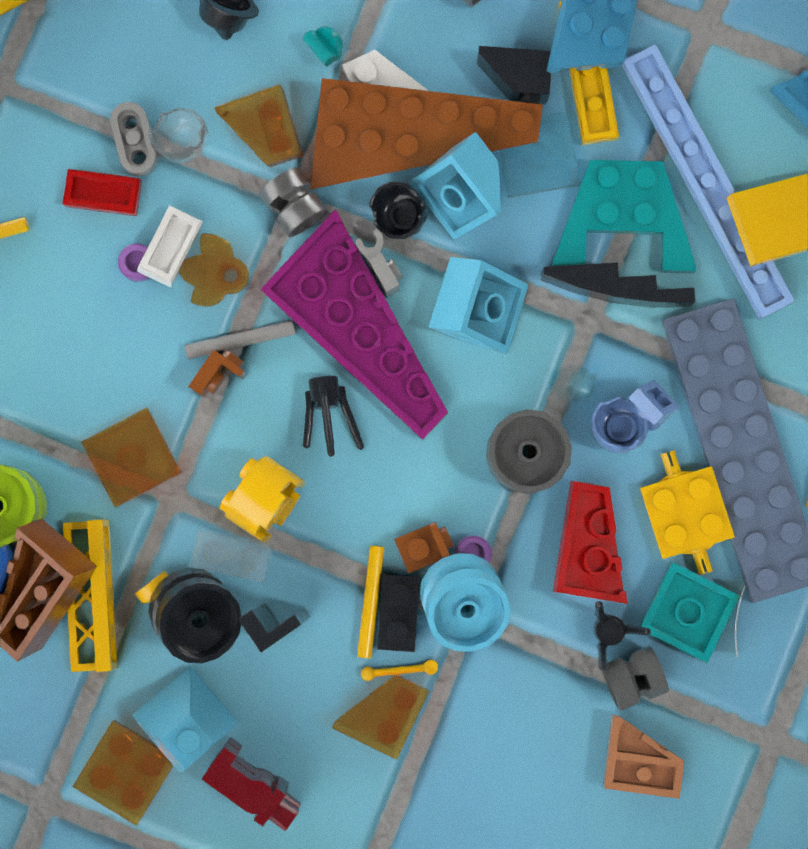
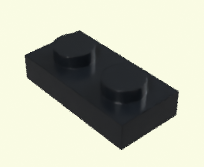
(398, 613)

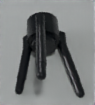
(324, 394)
(611, 631)

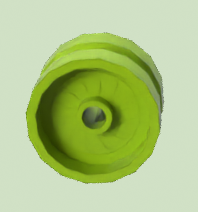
(22, 502)

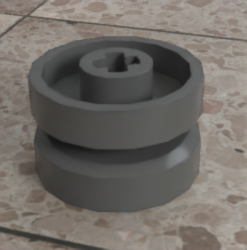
(528, 429)

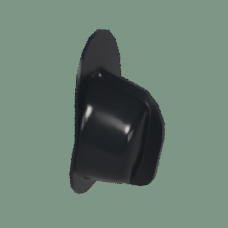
(227, 15)

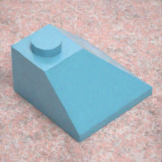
(462, 186)
(185, 719)

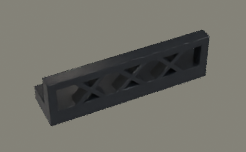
(265, 628)

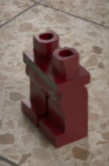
(251, 787)

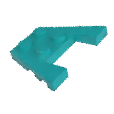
(626, 200)

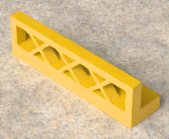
(101, 598)

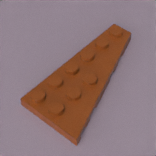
(391, 129)

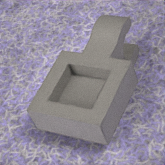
(384, 271)

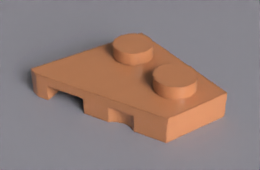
(640, 763)

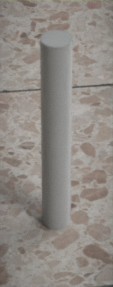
(240, 339)

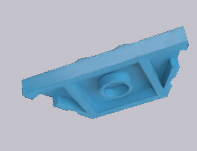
(591, 34)

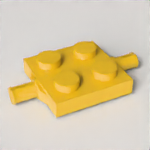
(687, 512)

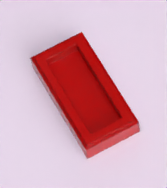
(102, 192)

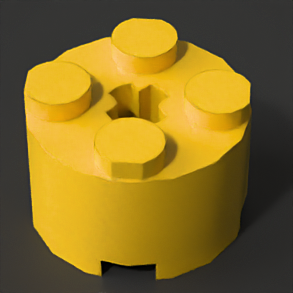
(262, 497)

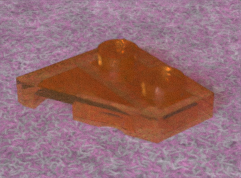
(385, 715)

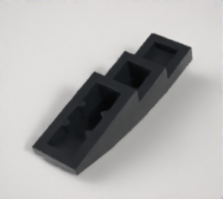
(603, 283)

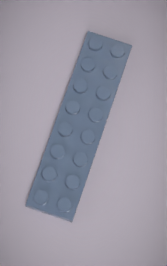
(741, 447)

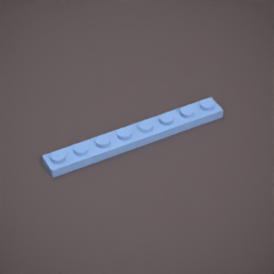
(702, 176)

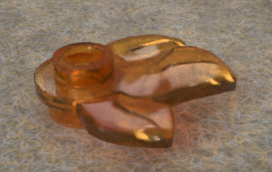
(209, 271)

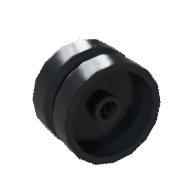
(194, 615)

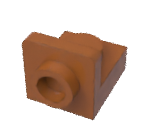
(210, 377)
(424, 546)

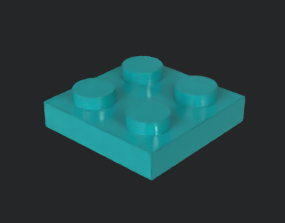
(689, 612)

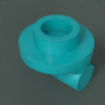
(324, 44)

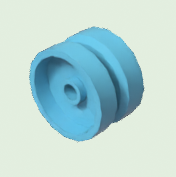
(464, 602)

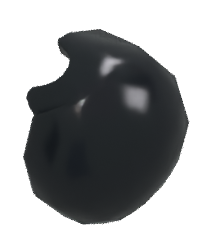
(398, 210)

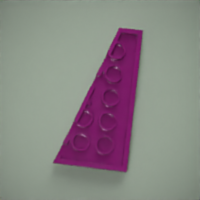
(344, 311)

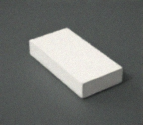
(169, 246)

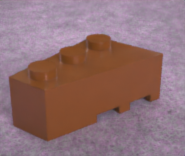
(40, 587)

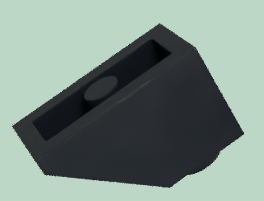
(517, 72)

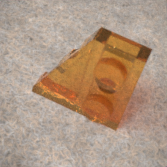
(264, 125)

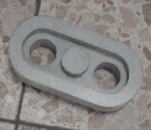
(133, 141)

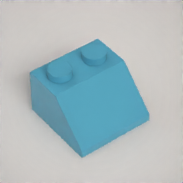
(478, 304)

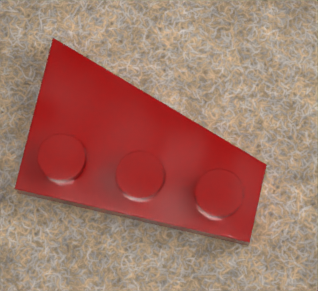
(588, 548)

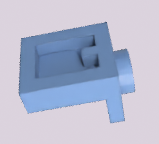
(653, 404)

